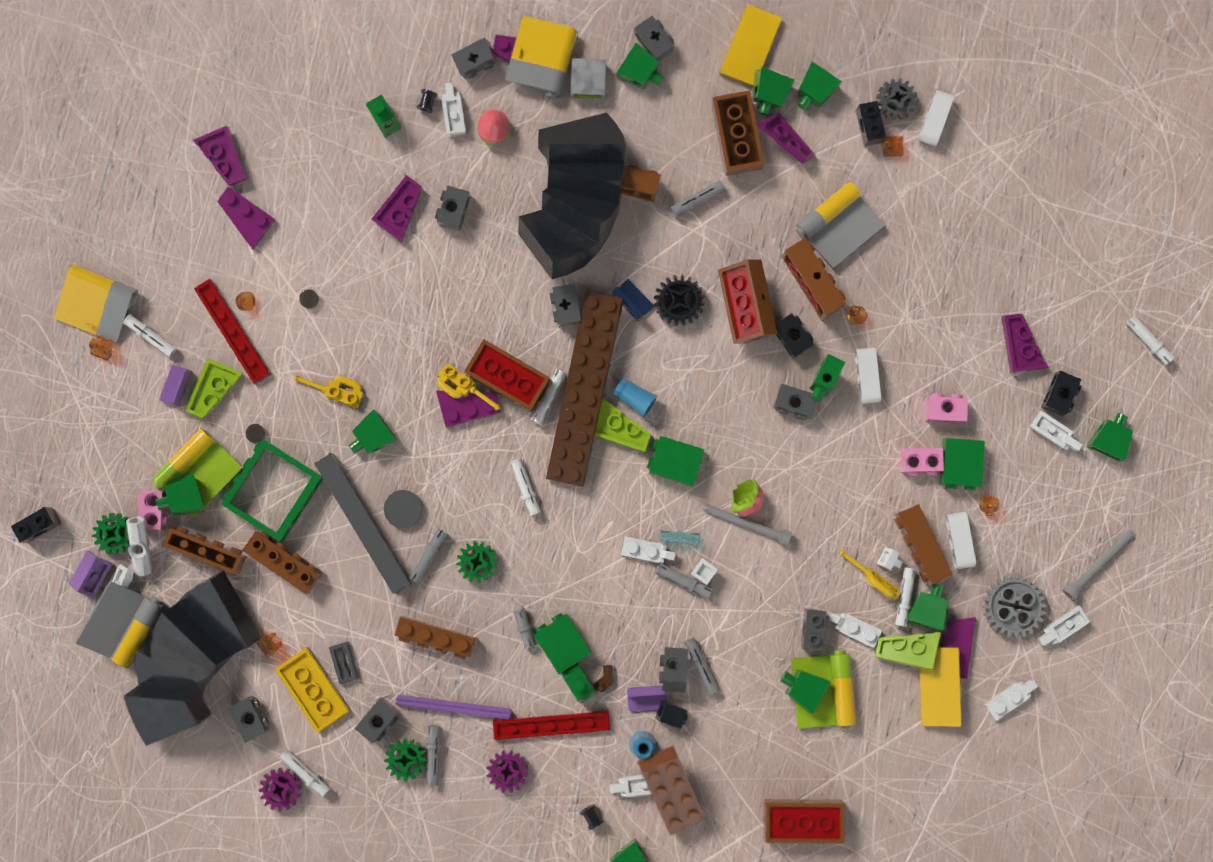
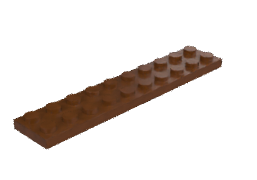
(584, 389)

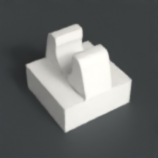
(889, 559)
(704, 571)

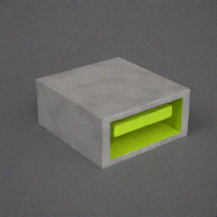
(588, 78)

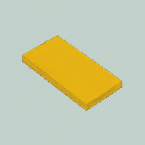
(750, 45)
(312, 690)
(942, 690)

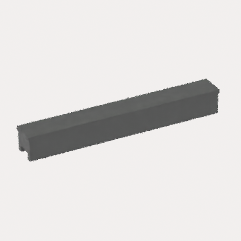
(362, 523)

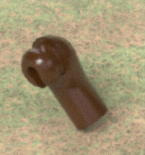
(606, 680)

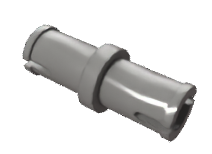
(524, 628)

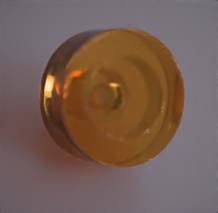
(245, 301)
(857, 315)
(989, 505)

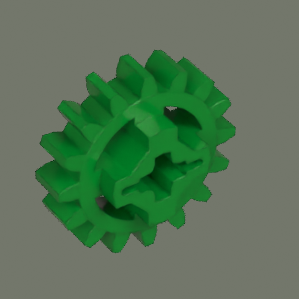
(107, 538)
(485, 564)
(405, 768)

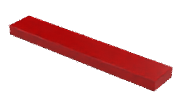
(232, 331)
(551, 725)

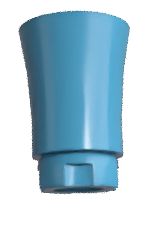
(635, 397)
(642, 737)

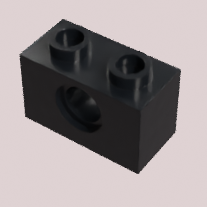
(870, 123)
(793, 347)
(1053, 401)
(35, 525)

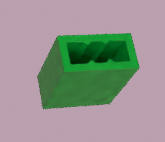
(675, 461)
(962, 463)
(562, 642)

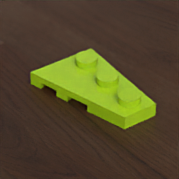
(211, 387)
(620, 429)

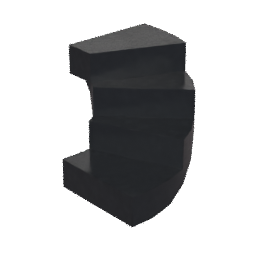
(580, 196)
(184, 655)

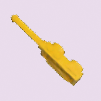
(463, 384)
(335, 392)
(875, 579)

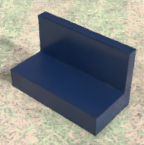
(634, 300)

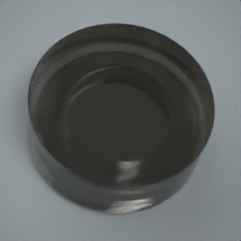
(309, 299)
(255, 433)

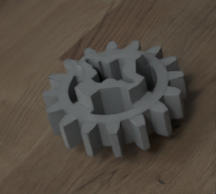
(895, 91)

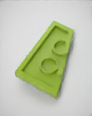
(912, 650)

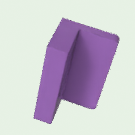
(175, 385)
(90, 574)
(645, 698)

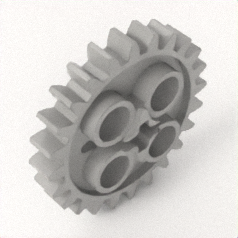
(1010, 623)

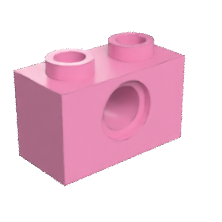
(958, 406)

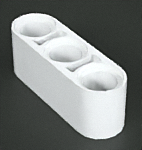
(935, 117)
(867, 375)
(960, 540)

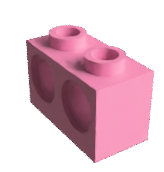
(921, 456)
(147, 510)

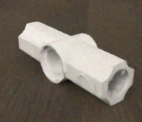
(138, 536)

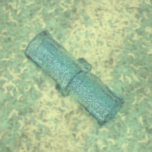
(679, 537)

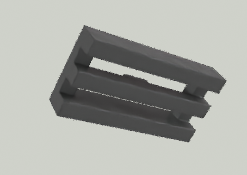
(344, 664)

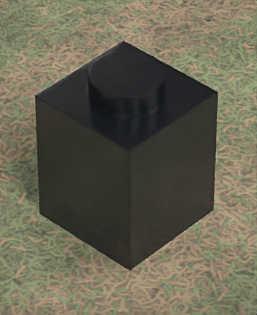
(671, 714)

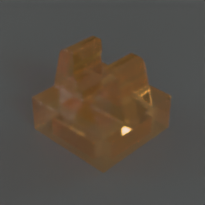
(893, 146)
(101, 349)
(267, 646)

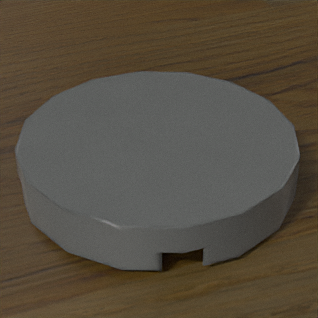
(403, 508)

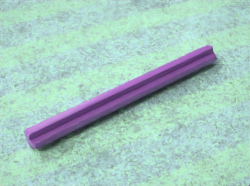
(454, 707)

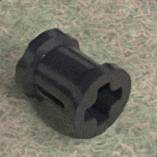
(427, 100)
(591, 816)

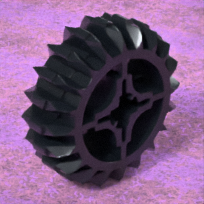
(673, 294)

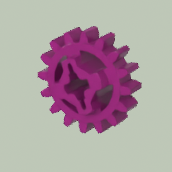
(497, 769)
(283, 796)

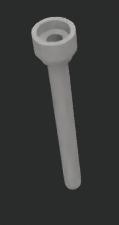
(782, 536)
(1072, 590)

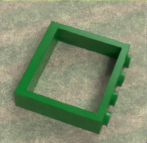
(297, 508)

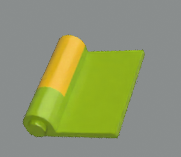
(206, 460)
(837, 703)

